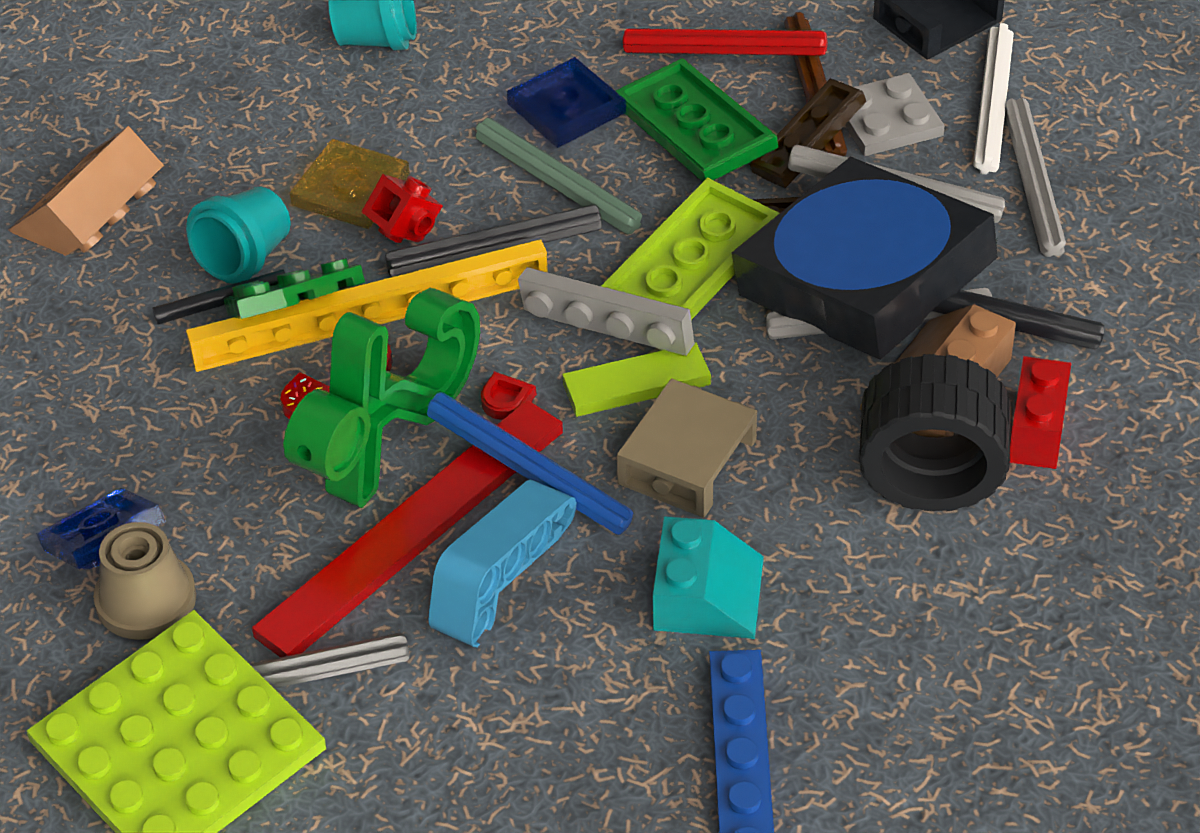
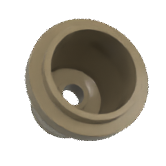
(141, 582)

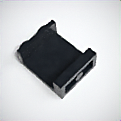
(936, 24)

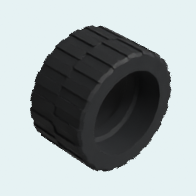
(935, 395)

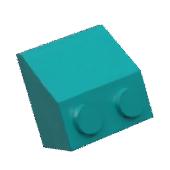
(705, 580)

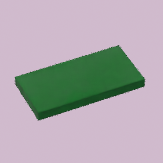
(696, 120)

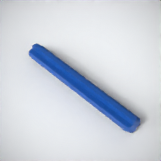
(528, 462)

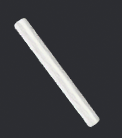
(993, 99)

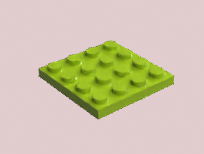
(177, 736)

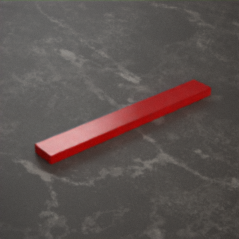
(398, 538)

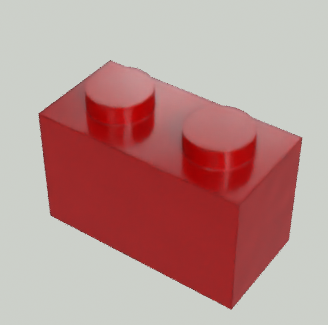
(1039, 412)

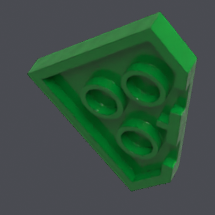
(260, 298)

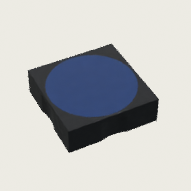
(865, 256)

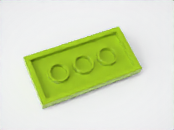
(692, 249)

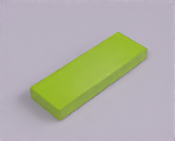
(633, 379)

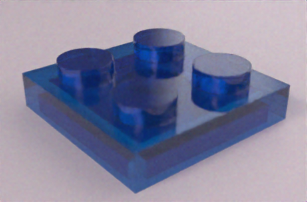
(566, 102)
(81, 534)

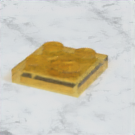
(343, 181)

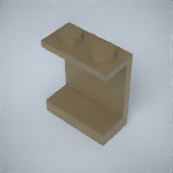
(684, 446)

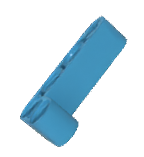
(492, 556)

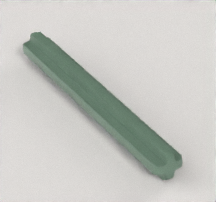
(558, 175)

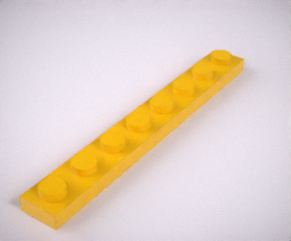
(377, 301)

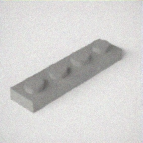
(607, 311)

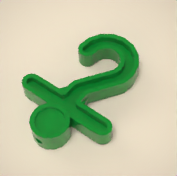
(341, 429)

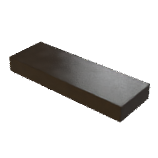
(811, 128)

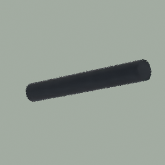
(205, 300)

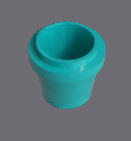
(373, 22)
(237, 232)

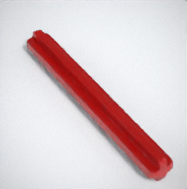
(725, 42)

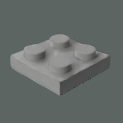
(893, 116)

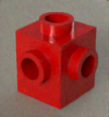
(402, 208)

